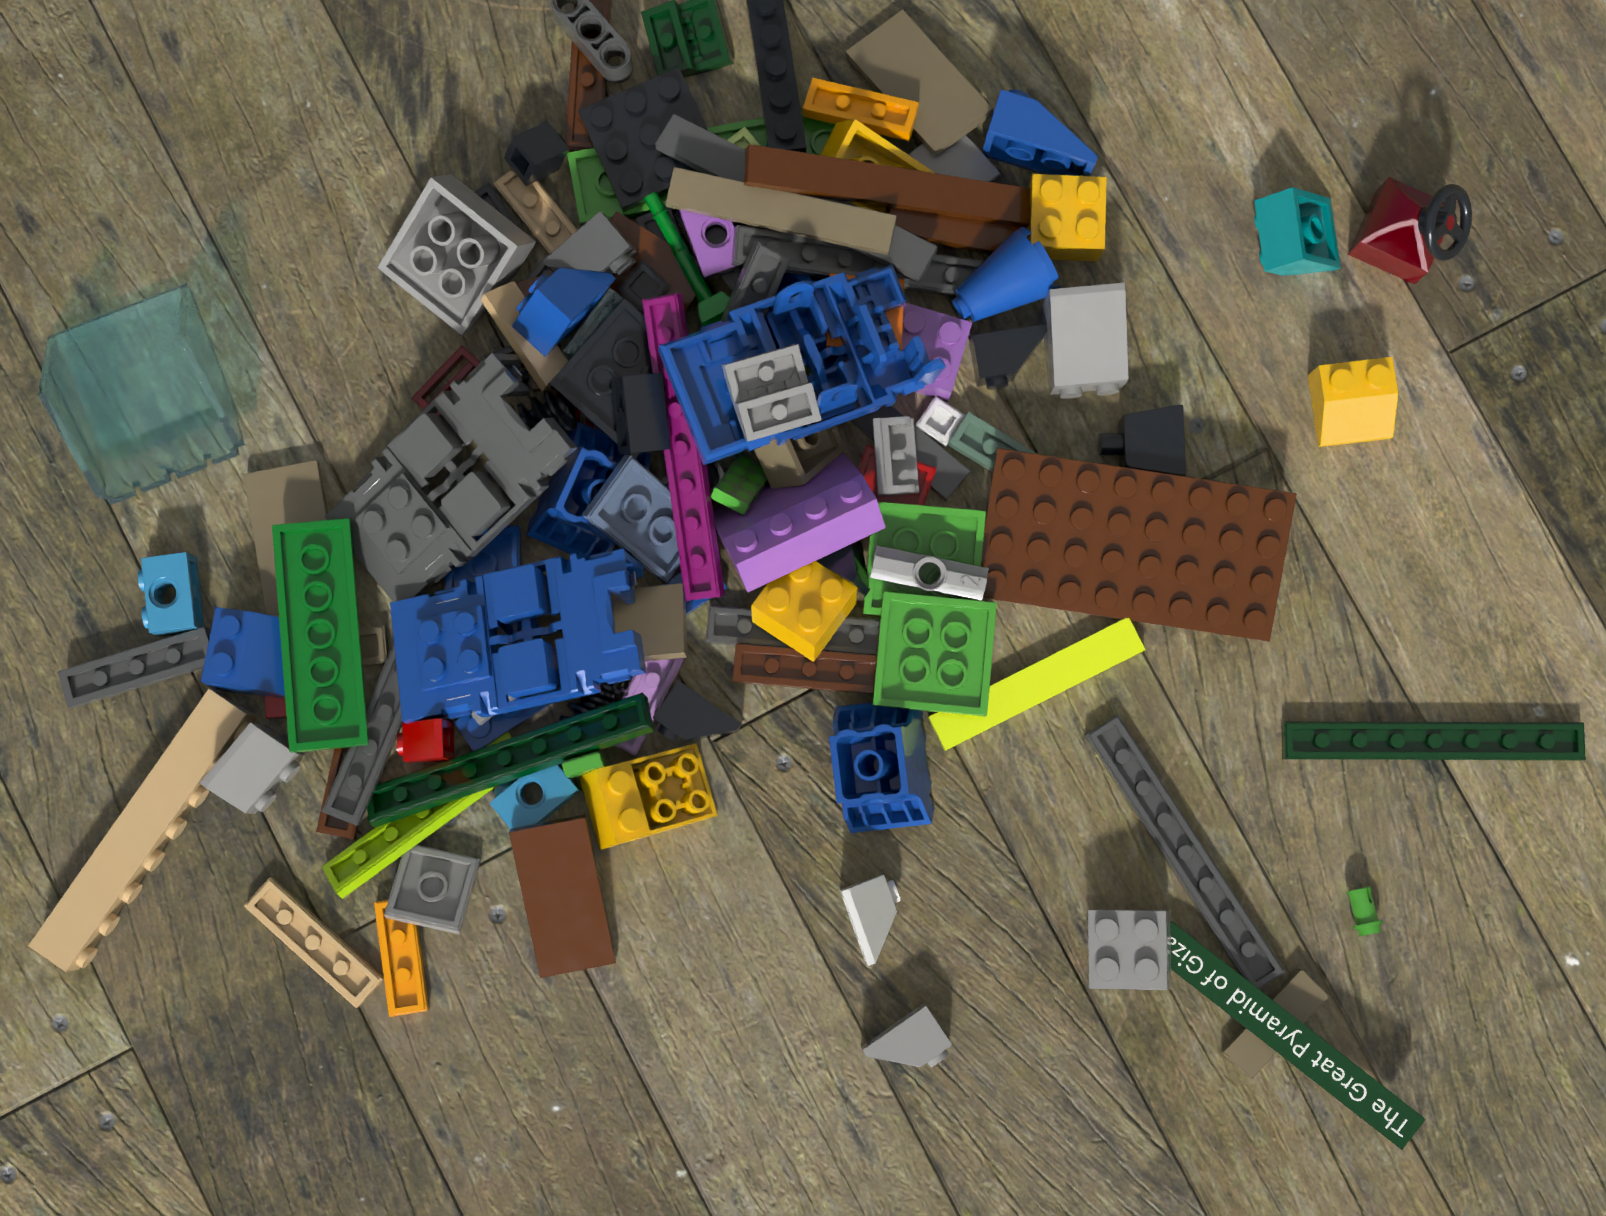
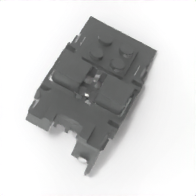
(403, 526)

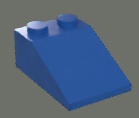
(1034, 139)
(244, 654)

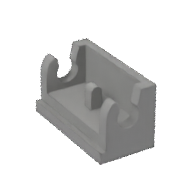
(895, 456)

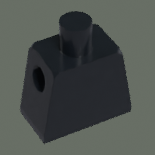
(1149, 440)

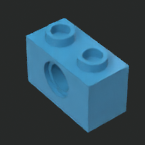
(186, 610)
(517, 812)

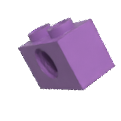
(711, 258)

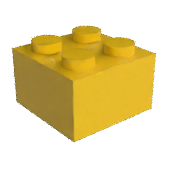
(1068, 216)
(805, 608)

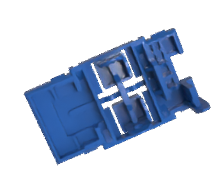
(801, 316)

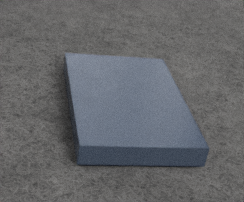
(637, 516)

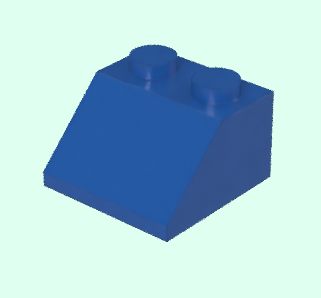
(559, 305)

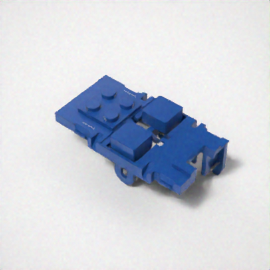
(451, 643)

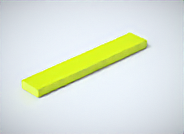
(1042, 681)

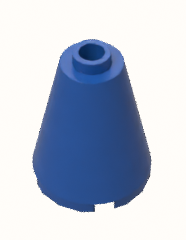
(1007, 279)

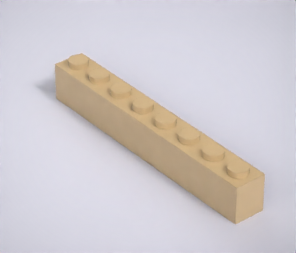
(140, 834)

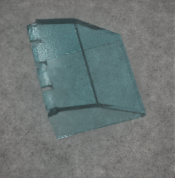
(140, 395)

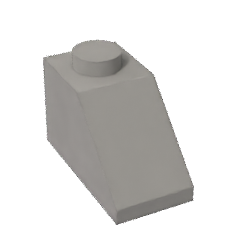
(911, 1040)

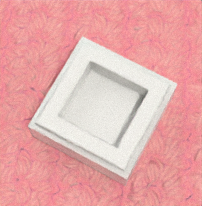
(940, 421)

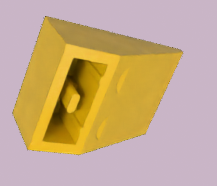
(647, 796)

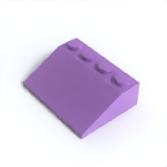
(799, 523)

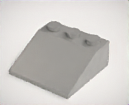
(454, 251)

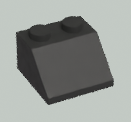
(595, 247)

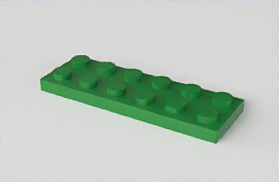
(320, 635)

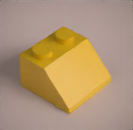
(1354, 401)

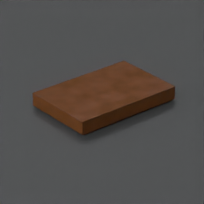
(658, 256)

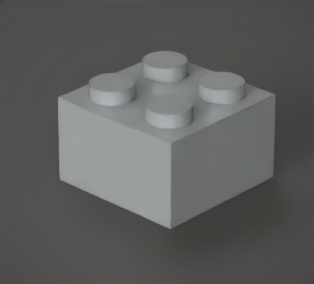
(1129, 949)

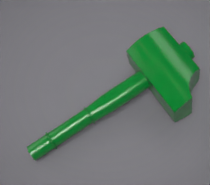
(710, 306)

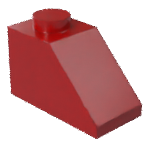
(427, 741)

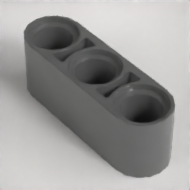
(599, 49)

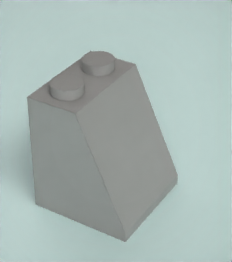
(1086, 339)

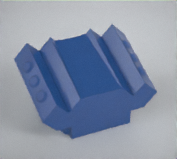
(571, 491)
(880, 767)

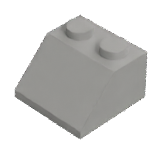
(253, 769)

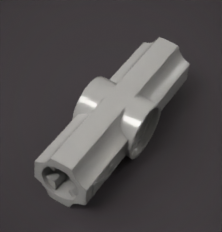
(953, 577)

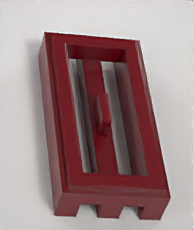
(443, 372)

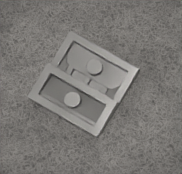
(959, 160)
(771, 392)

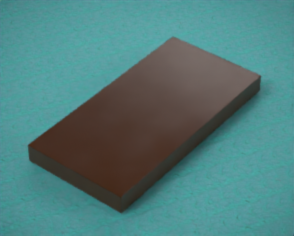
(562, 895)

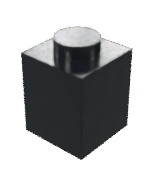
(536, 153)

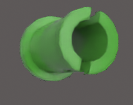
(1364, 911)

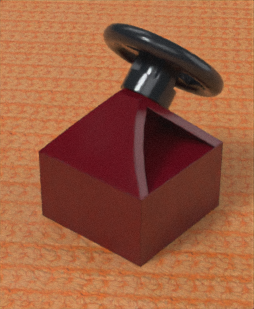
(1407, 227)

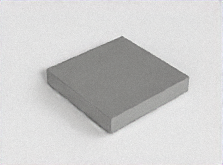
(433, 889)

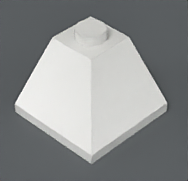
(871, 913)

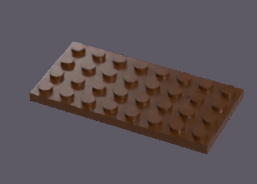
(1135, 544)

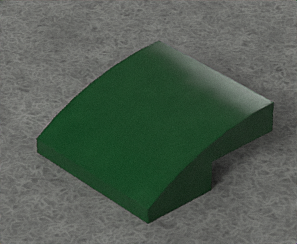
(687, 37)

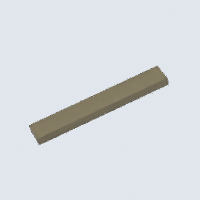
(781, 211)

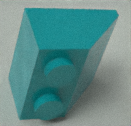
(1296, 233)

